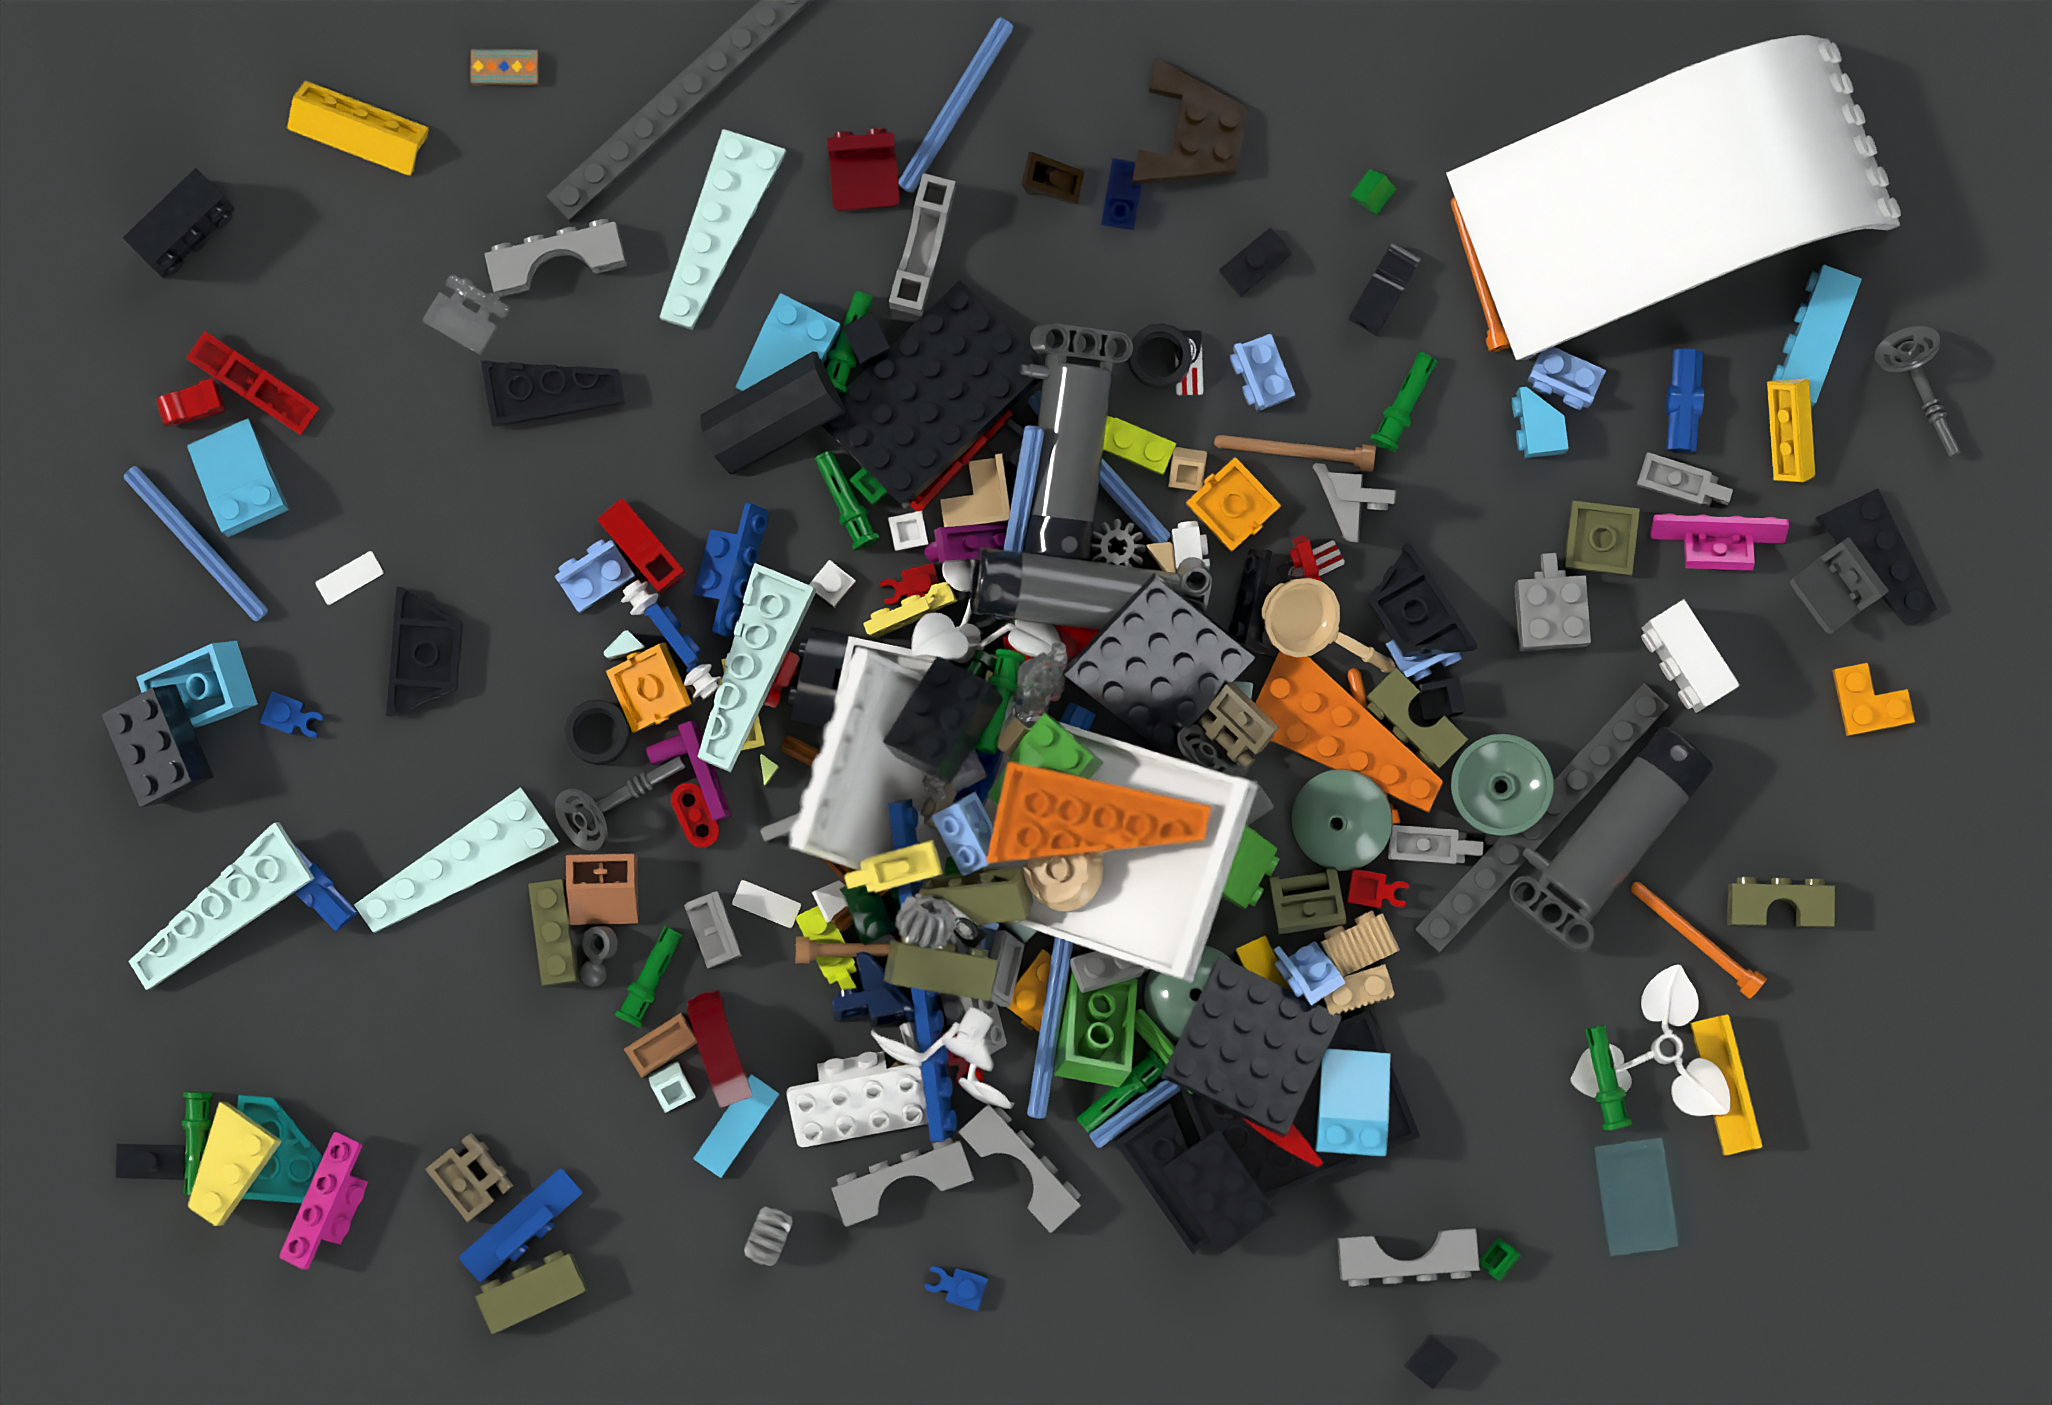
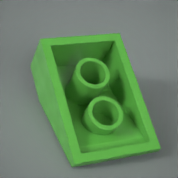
(1051, 748)
(1251, 861)
(1097, 1033)

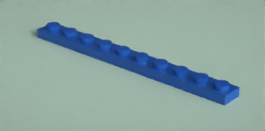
(928, 1016)

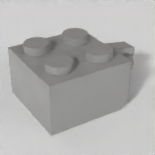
(1552, 609)

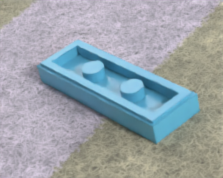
(736, 1128)

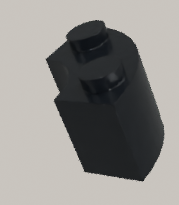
(819, 677)

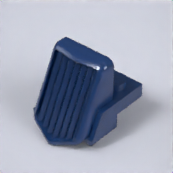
(879, 999)

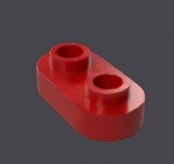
(695, 815)

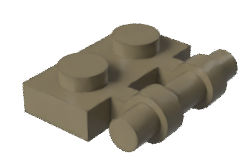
(1244, 719)
(459, 1182)

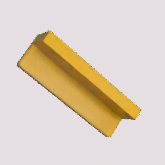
(356, 127)
(1717, 1044)

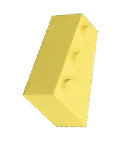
(230, 1163)

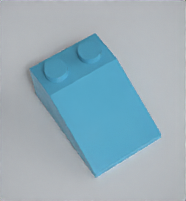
(787, 336)
(237, 478)
(208, 680)
(1353, 1102)

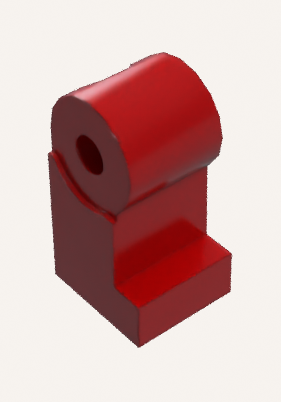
(191, 403)

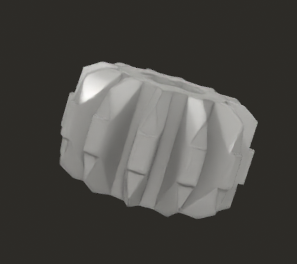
(1120, 537)
(926, 921)
(768, 1236)

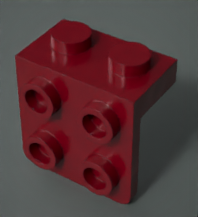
(863, 170)

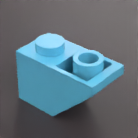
(1541, 425)

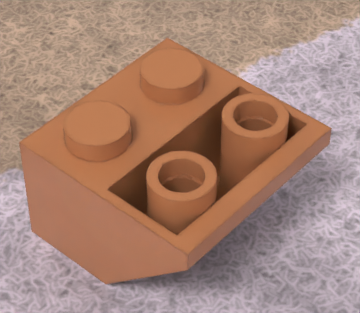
(602, 889)

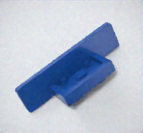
(728, 567)
(527, 1219)

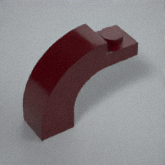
(718, 1048)

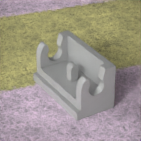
(713, 929)

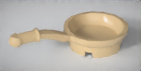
(1306, 617)
(1065, 880)

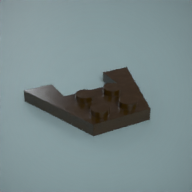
(1205, 134)

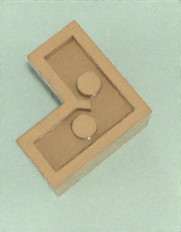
(989, 500)

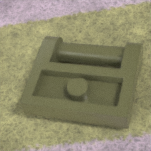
(1307, 909)

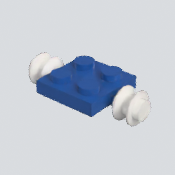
(668, 625)

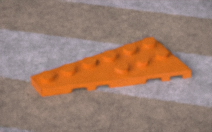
(1338, 732)
(1067, 814)

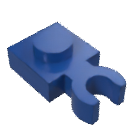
(286, 715)
(963, 1288)

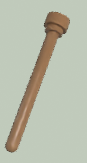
(1361, 456)
(809, 949)

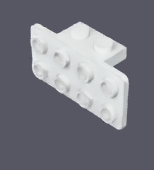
(857, 1100)

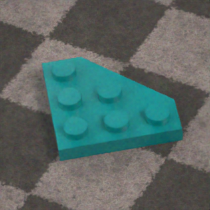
(293, 1163)

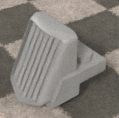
(1346, 496)

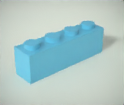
(1819, 328)

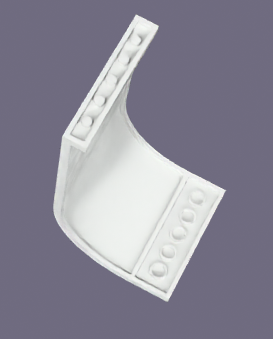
(1671, 189)
(1151, 898)

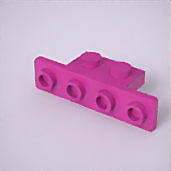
(1719, 540)
(327, 1204)

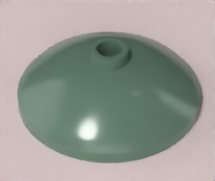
(1519, 767)
(1357, 803)
(1168, 996)

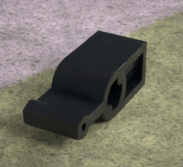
(1384, 289)

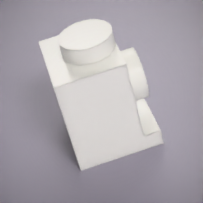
(1189, 543)

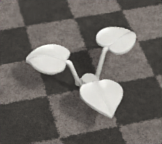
(939, 637)
(1672, 1000)
(967, 1044)

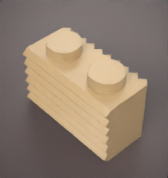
(1359, 945)
(1360, 990)

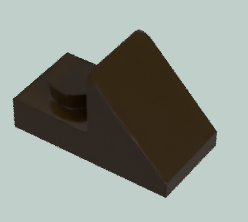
(1052, 178)

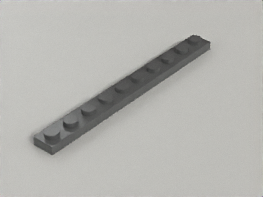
(672, 104)
(1568, 790)

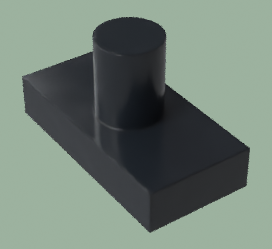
(1255, 262)
(150, 1161)

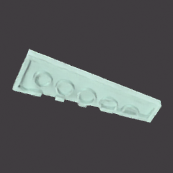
(728, 200)
(762, 638)
(481, 849)
(243, 891)

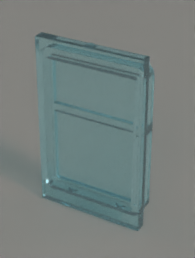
(1635, 1196)

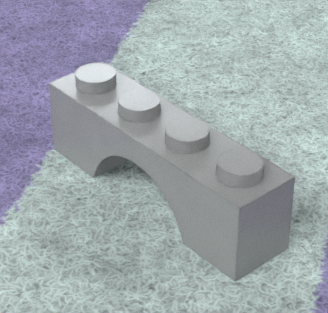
(923, 245)
(514, 266)
(861, 1196)
(1050, 1200)
(1452, 1252)

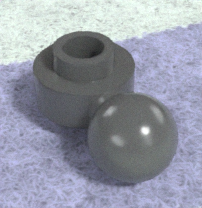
(593, 971)

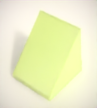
(768, 769)

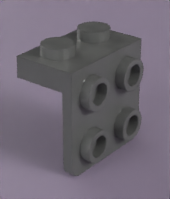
(1838, 585)

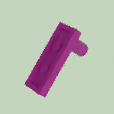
(964, 541)
(690, 742)

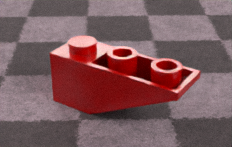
(641, 546)

